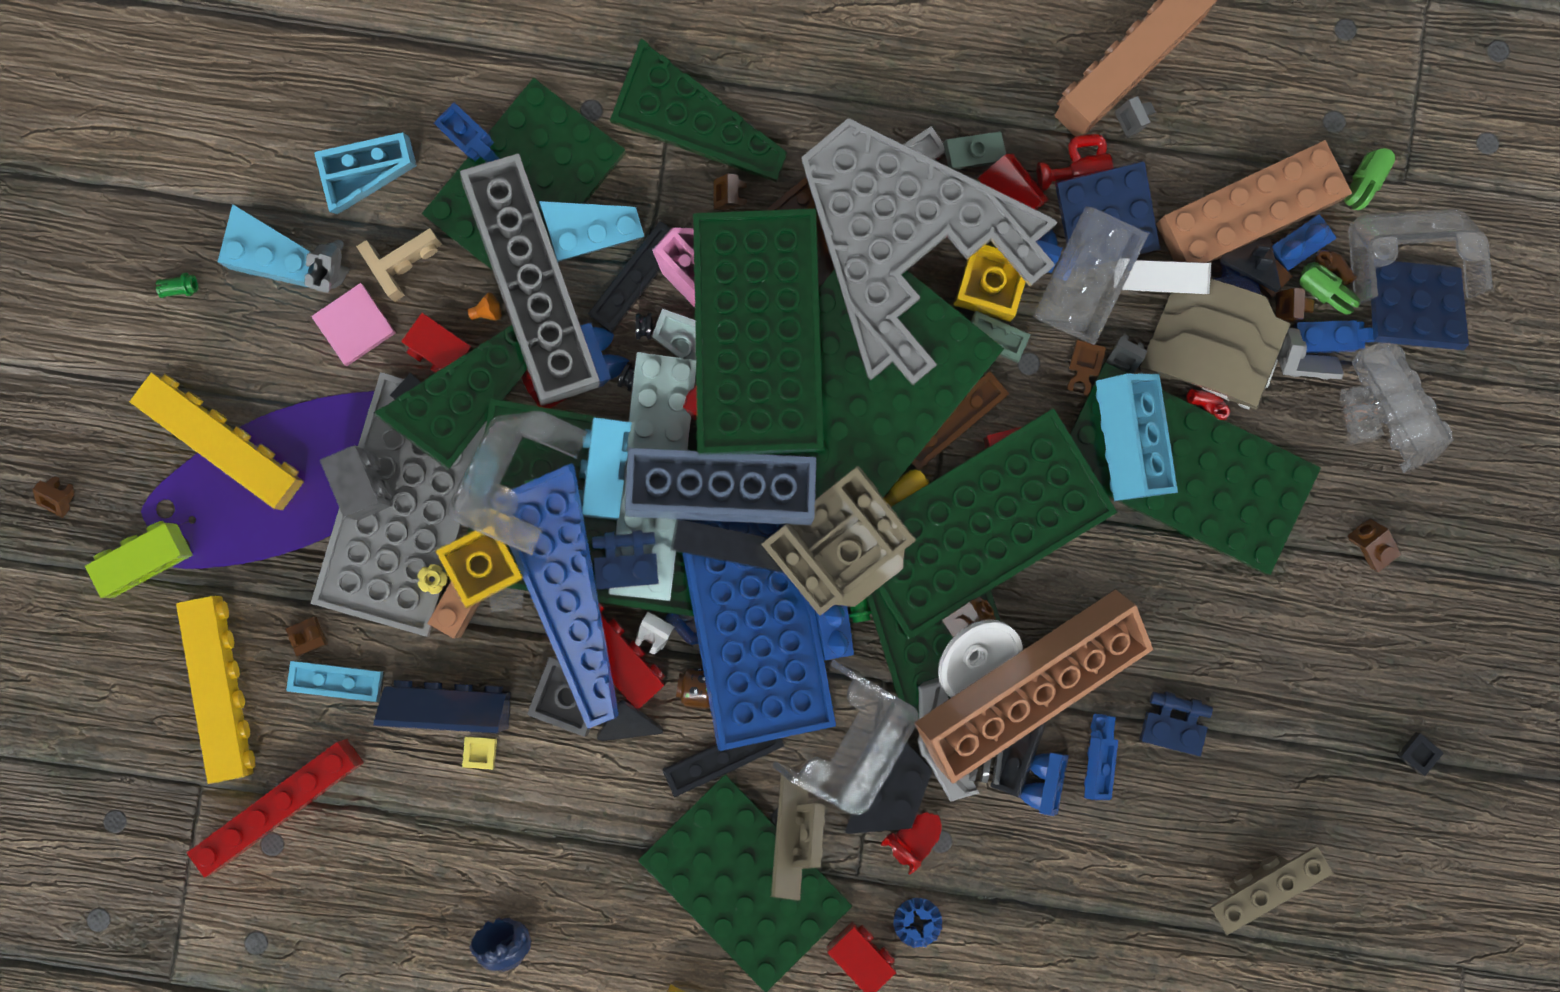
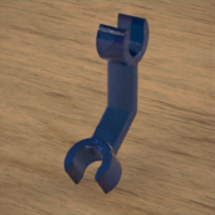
(682, 628)

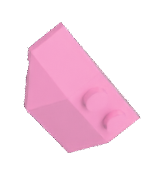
(676, 260)

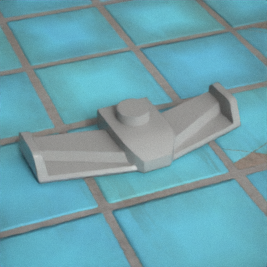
(931, 696)

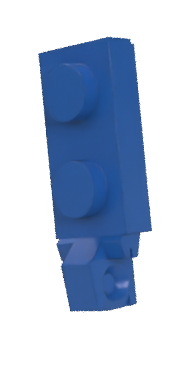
(466, 134)
(1334, 336)
(1102, 758)

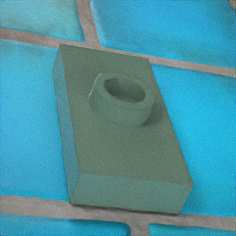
(974, 150)
(1008, 337)

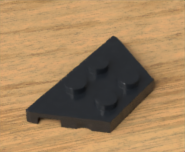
(898, 797)

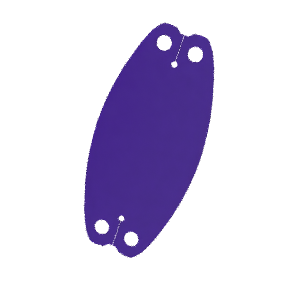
(238, 525)

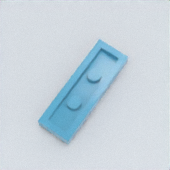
(334, 681)

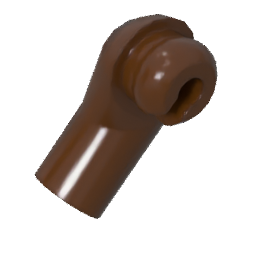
(1337, 265)

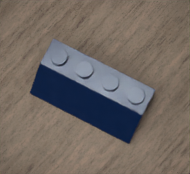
(443, 707)

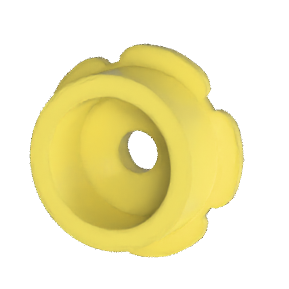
(439, 582)

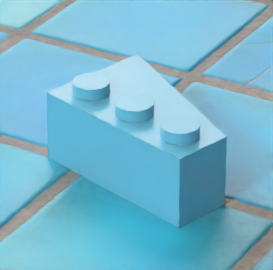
(362, 168)
(588, 227)
(262, 251)
(604, 468)

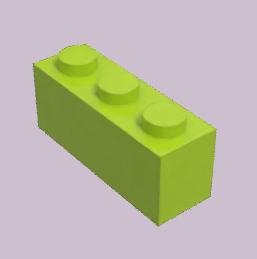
(138, 559)

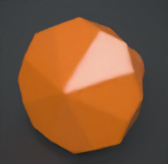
(487, 308)

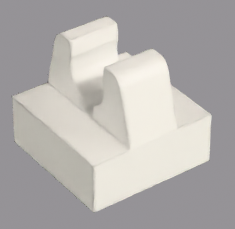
(654, 631)

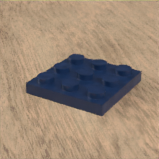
(1115, 191)
(1420, 306)

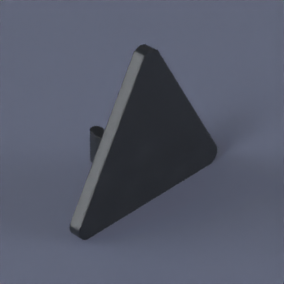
(1255, 262)
(628, 724)

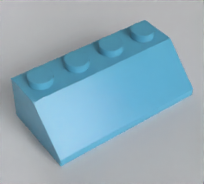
(1136, 436)

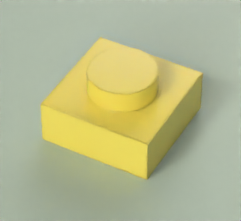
(479, 752)

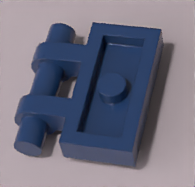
(626, 570)
(1174, 733)

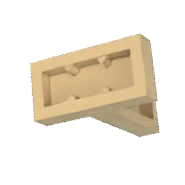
(399, 260)

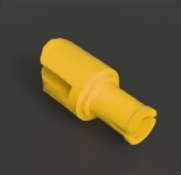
(905, 486)

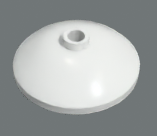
(976, 653)

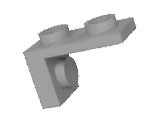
(1297, 363)

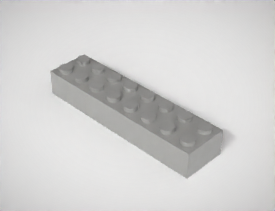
(529, 279)

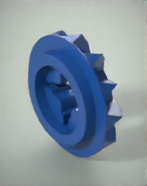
(904, 917)

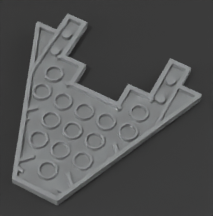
(886, 212)

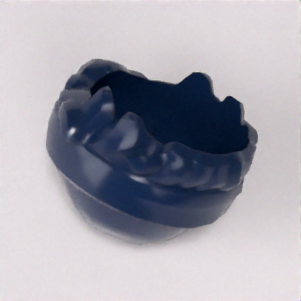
(501, 944)

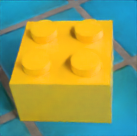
(990, 285)
(478, 567)

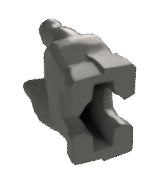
(327, 267)

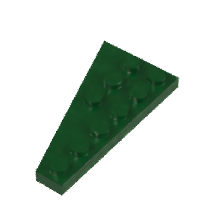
(681, 112)
(454, 402)

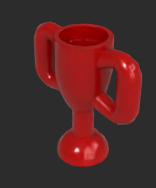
(1079, 165)

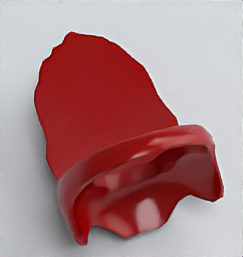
(915, 844)

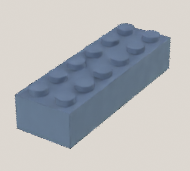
(720, 487)

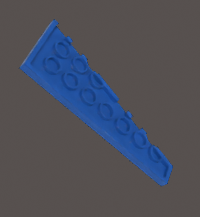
(565, 589)

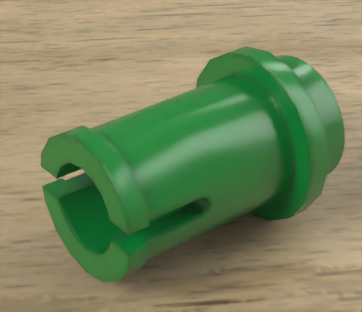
(184, 284)
(860, 612)

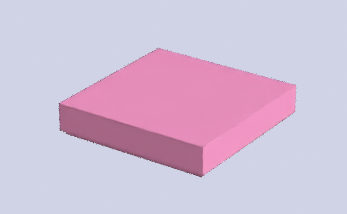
(353, 324)

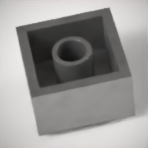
(357, 482)
(555, 701)

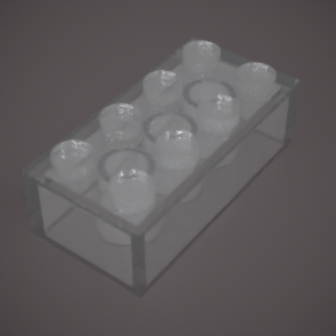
(1090, 275)

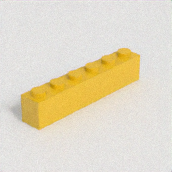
(216, 441)
(215, 688)

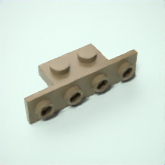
(797, 839)
(1269, 887)

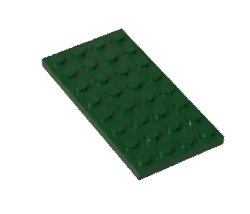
(757, 332)
(1230, 484)
(992, 521)

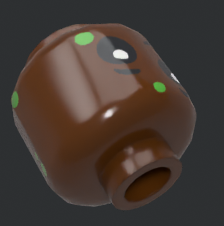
(693, 689)

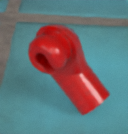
(1210, 402)

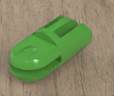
(1369, 177)
(1328, 288)

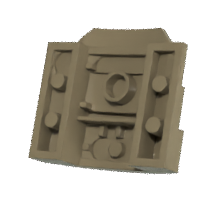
(1218, 342)
(846, 549)

